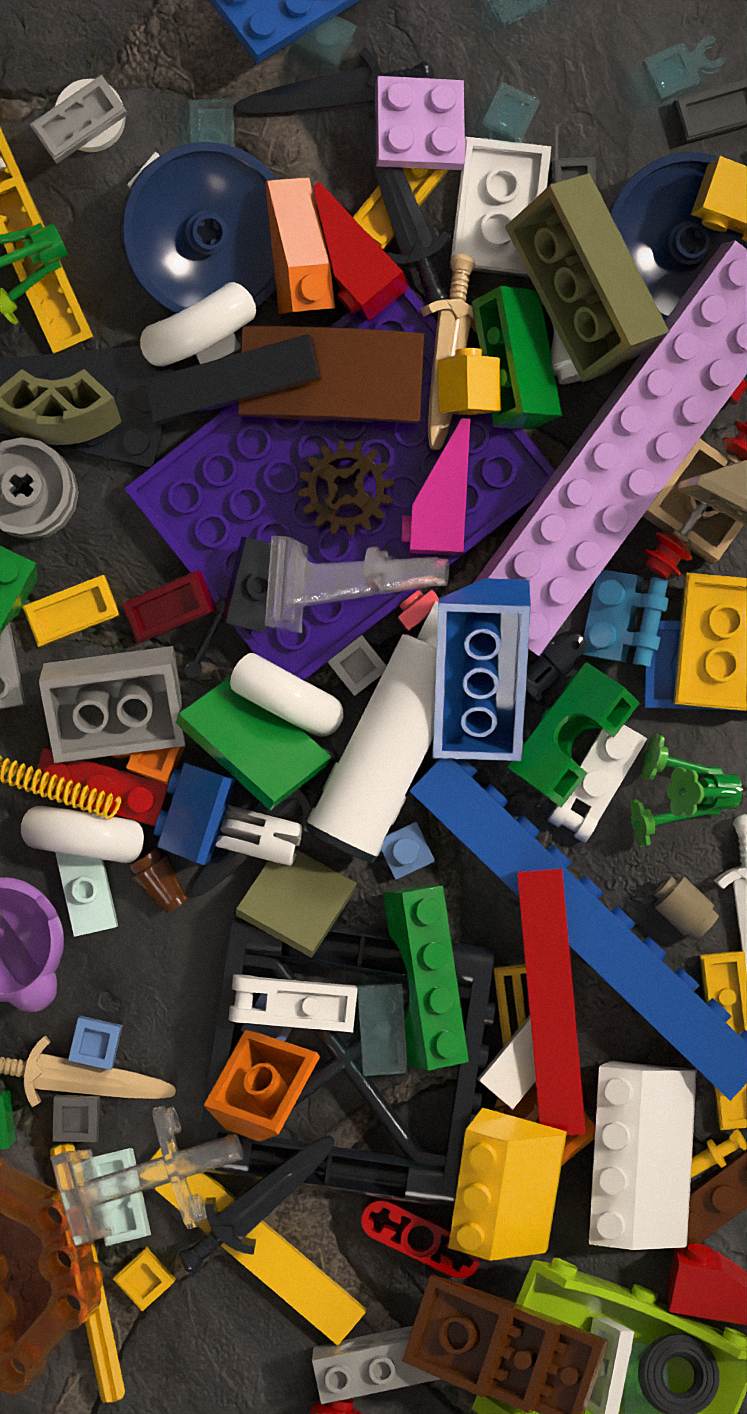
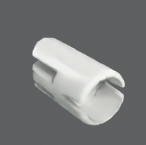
(269, 836)

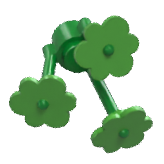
(715, 791)

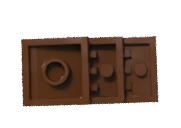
(362, 376)
(504, 1350)

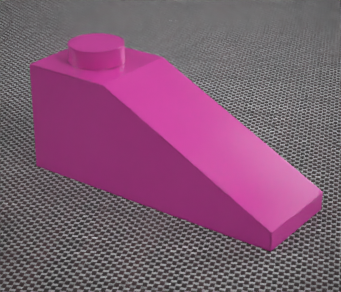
(440, 507)

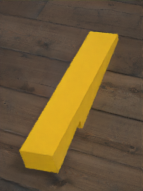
(52, 295)

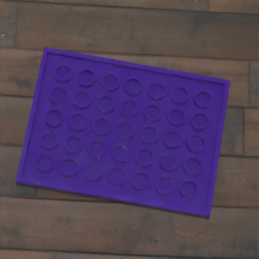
(245, 481)

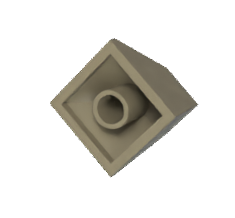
(721, 490)

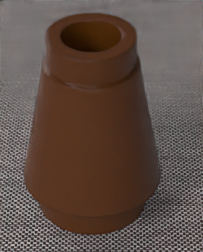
(158, 878)

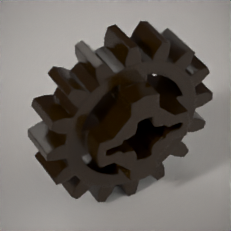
(330, 476)

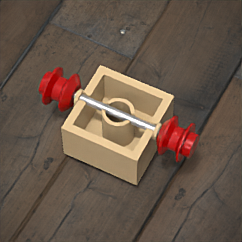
(687, 521)

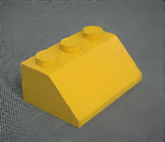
(506, 1187)

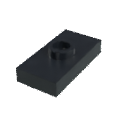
(248, 586)

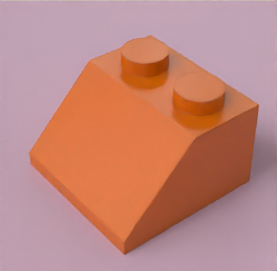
(260, 1085)

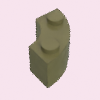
(57, 410)

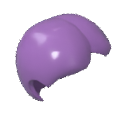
(28, 946)

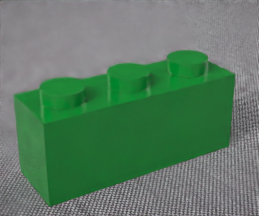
(514, 329)

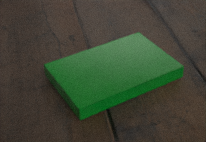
(253, 744)

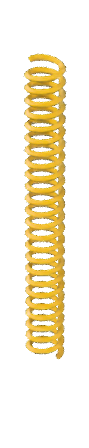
(60, 785)

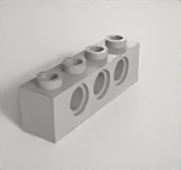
(365, 1366)

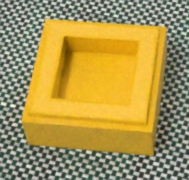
(144, 1278)

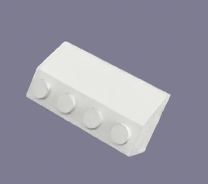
(642, 1156)

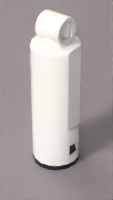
(383, 753)

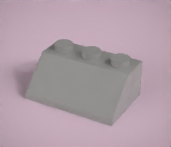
(112, 704)

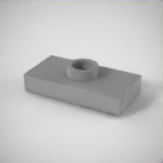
(79, 119)

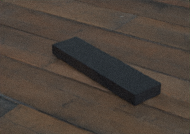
(233, 379)

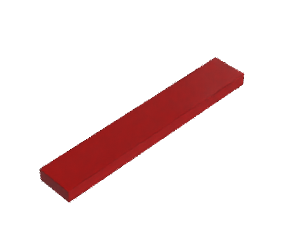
(551, 999)

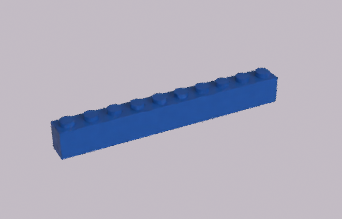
(594, 931)

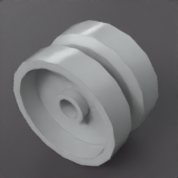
(53, 493)

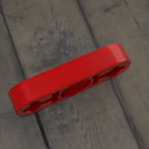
(386, 1233)

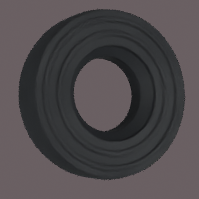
(705, 1374)

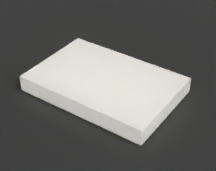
(493, 190)

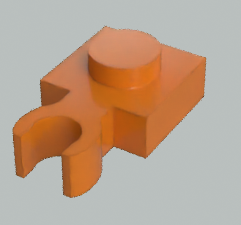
(154, 763)

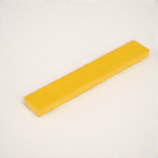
(282, 1267)

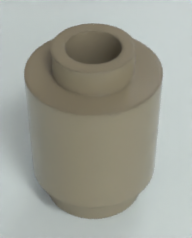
(685, 907)

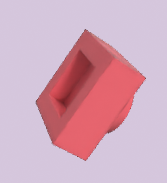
(416, 609)

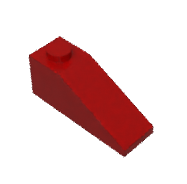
(361, 267)
(707, 1285)

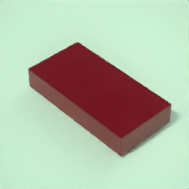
(169, 606)

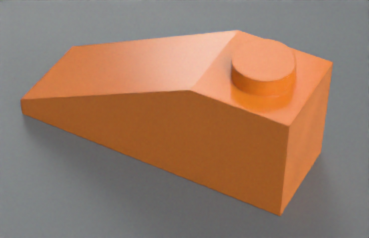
(298, 248)

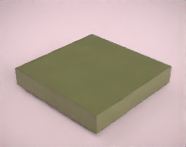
(296, 901)

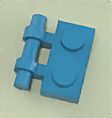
(613, 617)

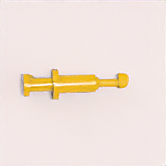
(716, 1153)

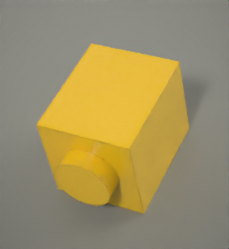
(469, 383)

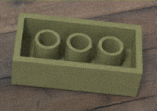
(586, 277)

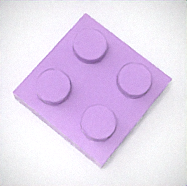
(419, 123)

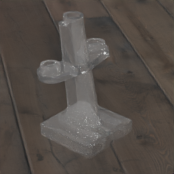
(299, 583)
(87, 1194)

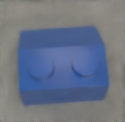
(195, 812)

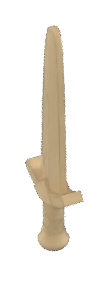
(452, 333)
(59, 1074)

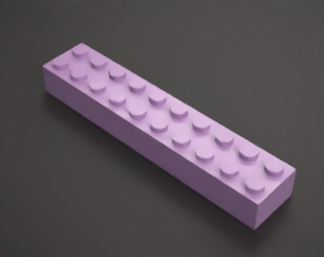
(630, 447)

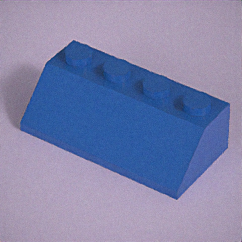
(482, 670)

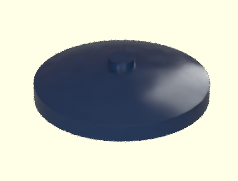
(199, 224)
(659, 228)

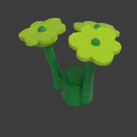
(42, 246)

